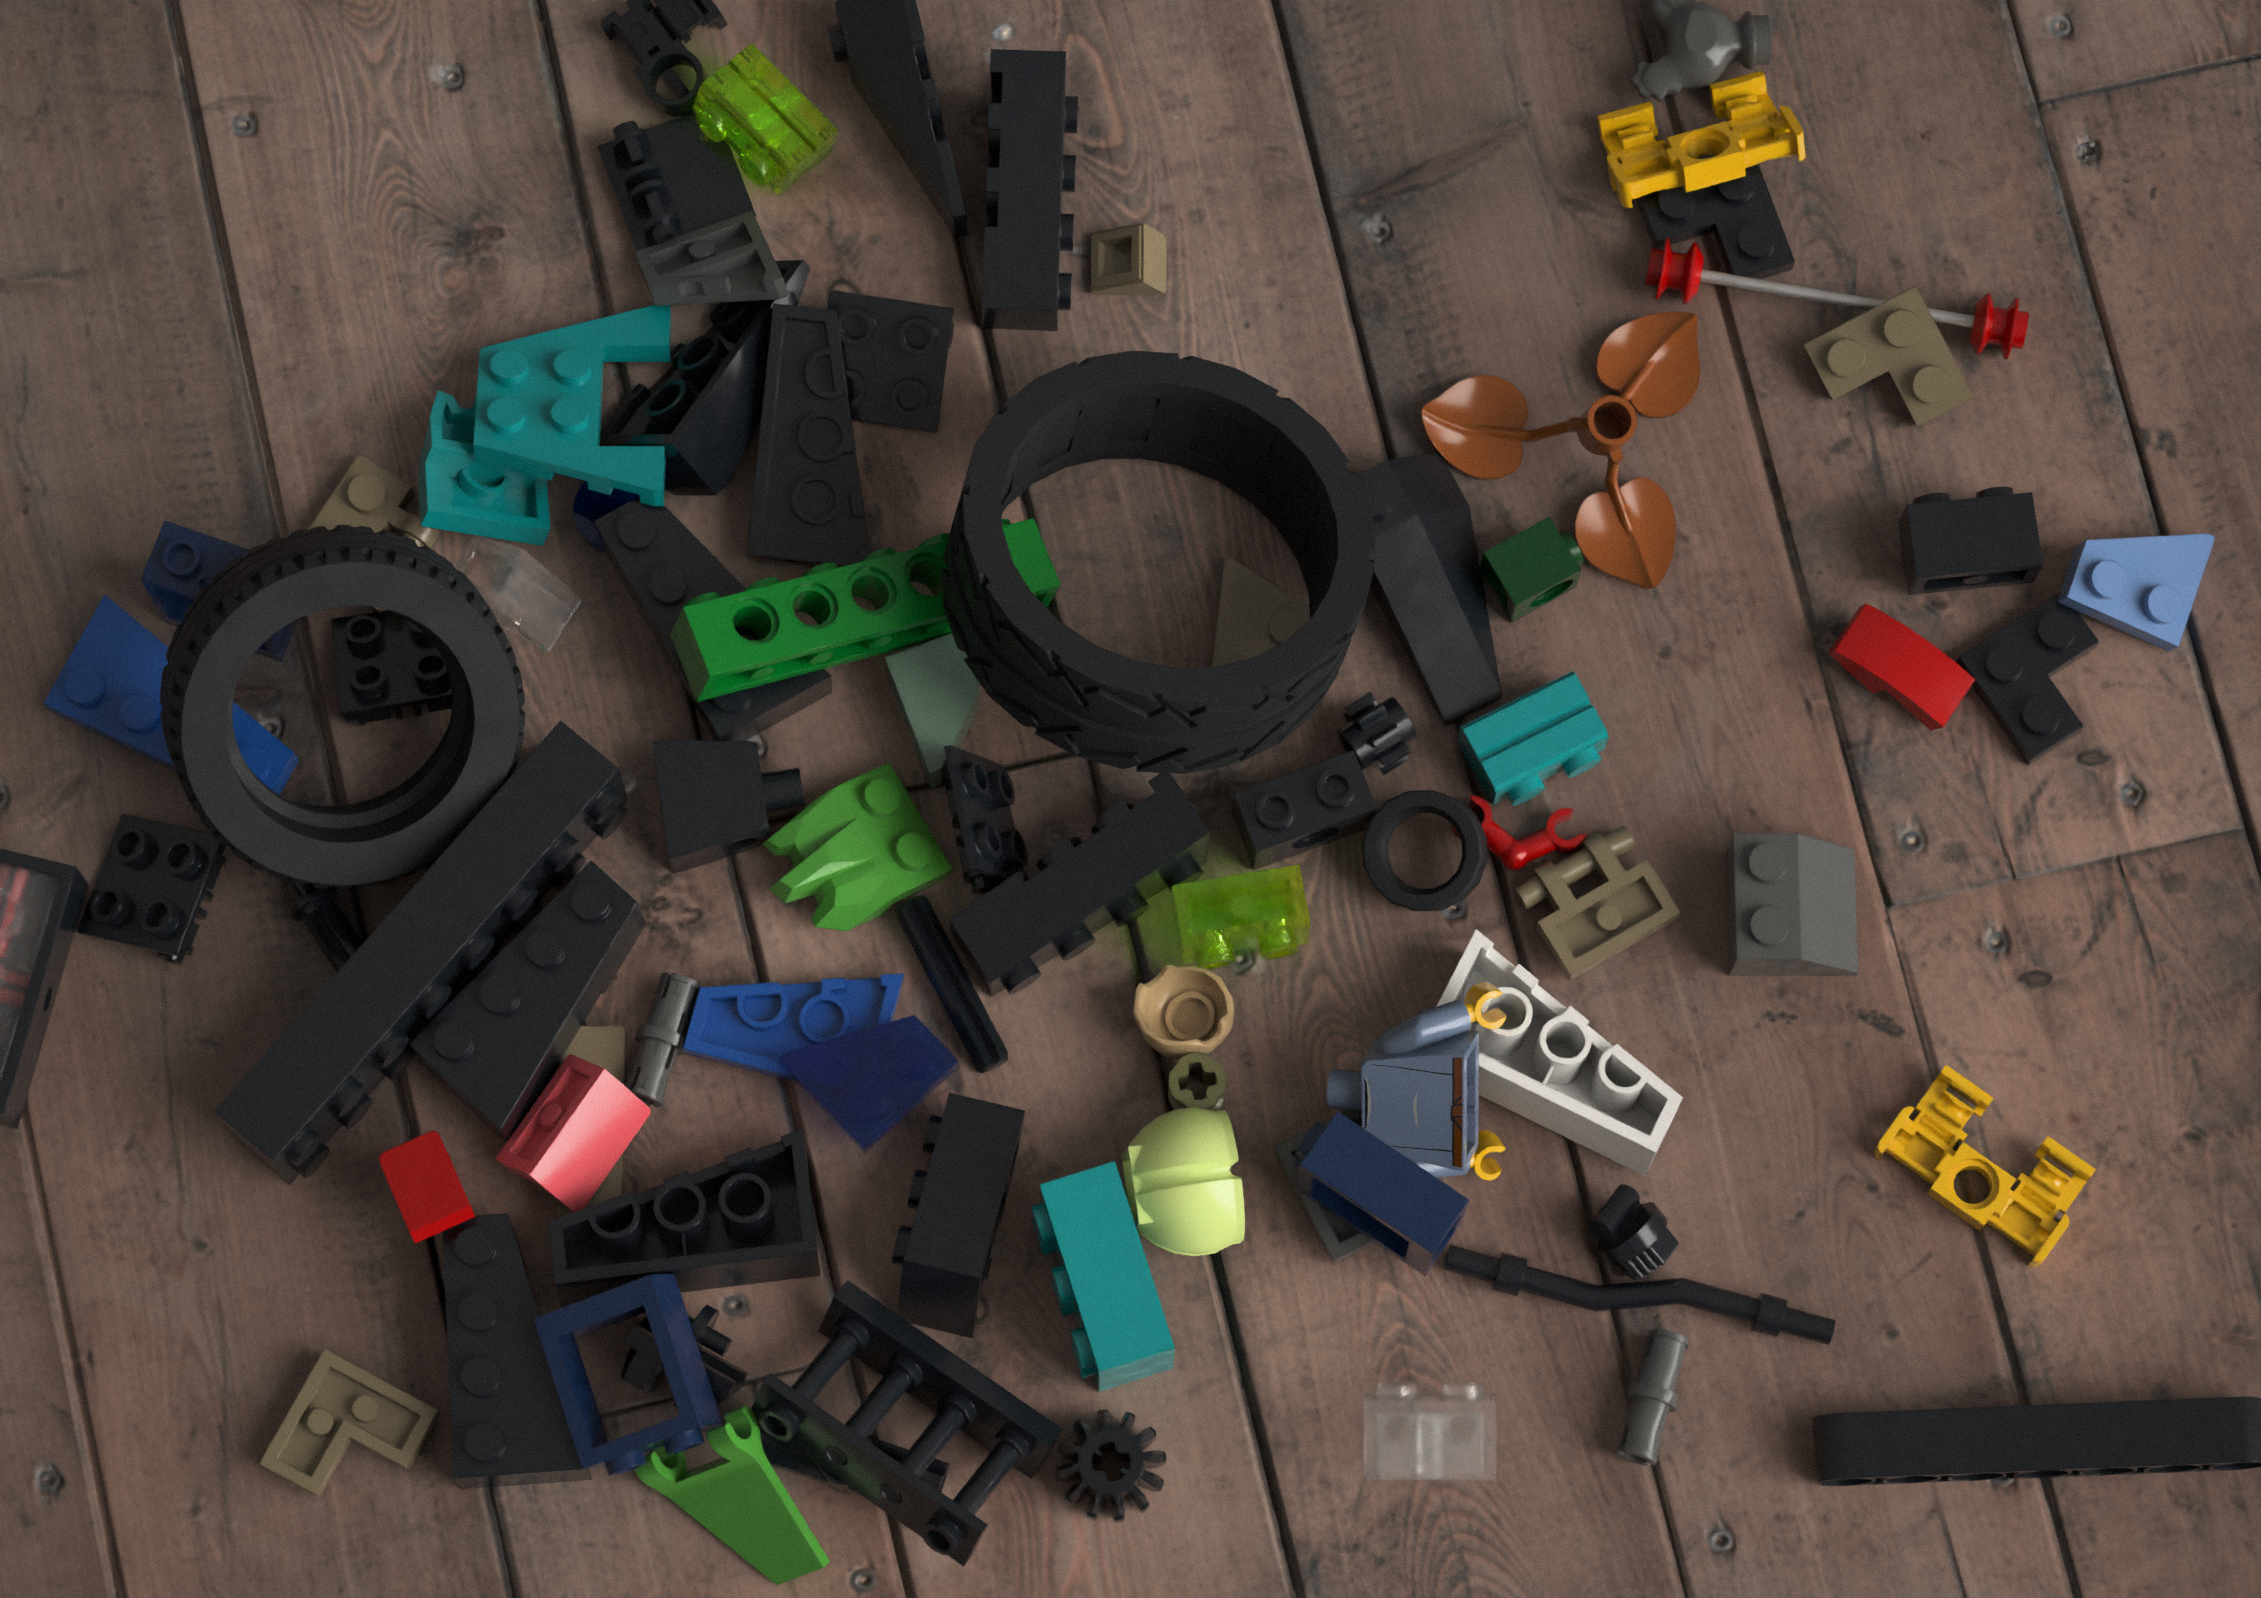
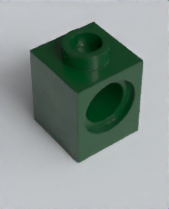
(1532, 568)

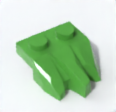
(858, 851)

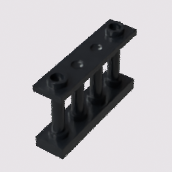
(934, 1377)

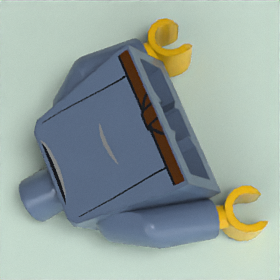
(1424, 1088)

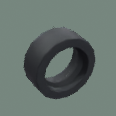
(1376, 850)

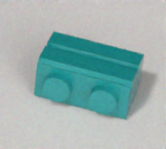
(1534, 740)

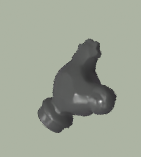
(1700, 47)

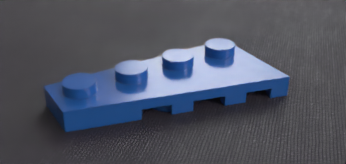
(115, 692)

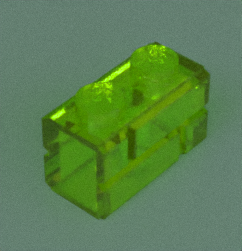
(763, 120)

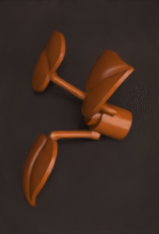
(1655, 372)

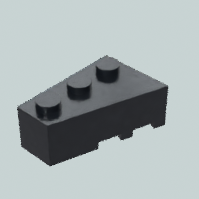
(957, 1213)

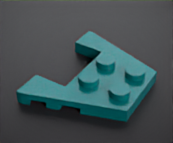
(544, 403)

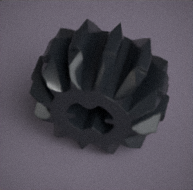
(1125, 1449)

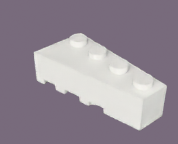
(1560, 1069)

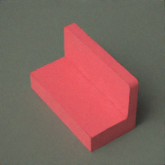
(574, 1132)

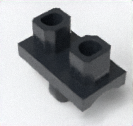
(645, 1368)

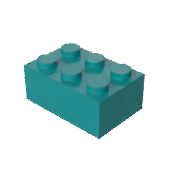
(1102, 1277)

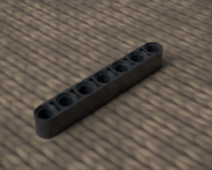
(2037, 1441)

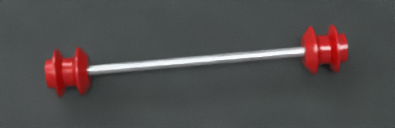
(1685, 272)

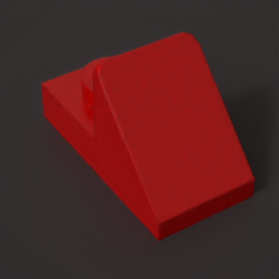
(426, 1186)

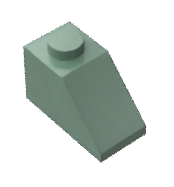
(935, 698)

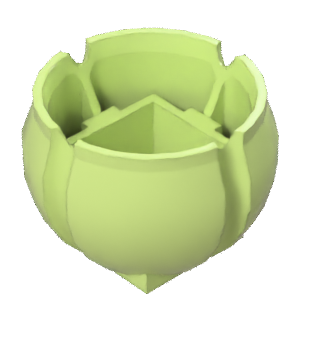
(1183, 1182)

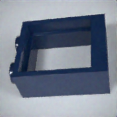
(186, 563)
(1378, 1191)
(697, 1408)

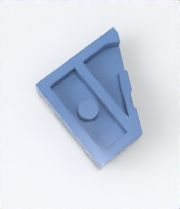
(2138, 583)

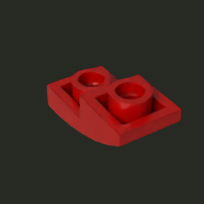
(1903, 663)

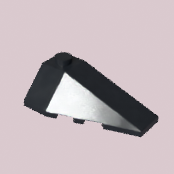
(709, 397)

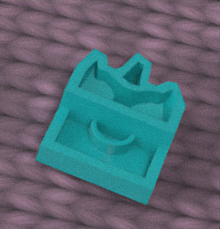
(474, 495)

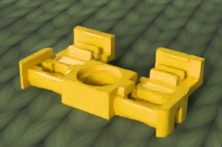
(1749, 137)
(2020, 1214)

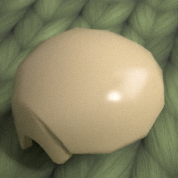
(1183, 1011)

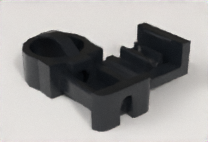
(664, 30)

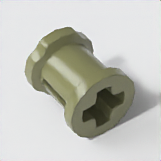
(1210, 1073)

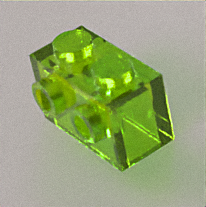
(1241, 916)

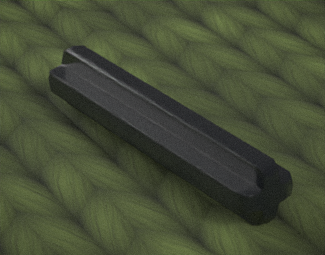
(952, 984)

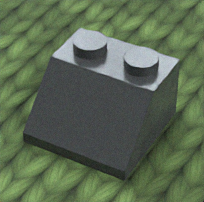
(1790, 906)

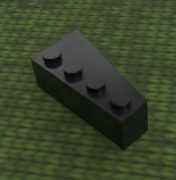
(708, 1228)

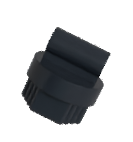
(1632, 1233)

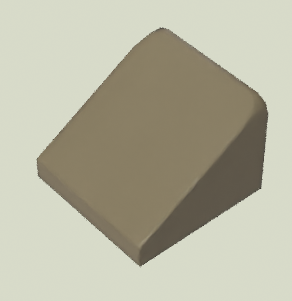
(1128, 261)

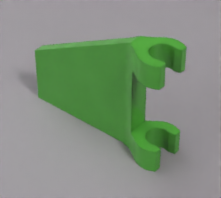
(740, 1499)

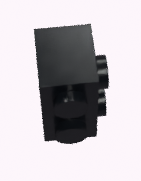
(1970, 541)

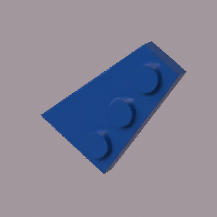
(762, 1021)

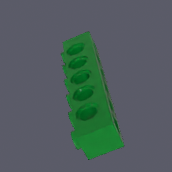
(724, 662)

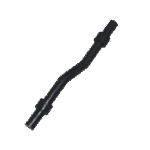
(1765, 1314)

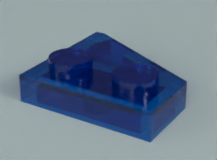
(872, 1075)

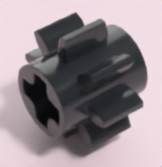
(1377, 732)

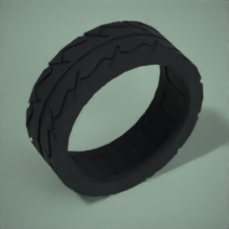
(1188, 417)

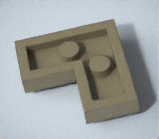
(1896, 339)
(340, 1407)

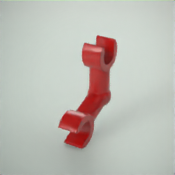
(1517, 853)

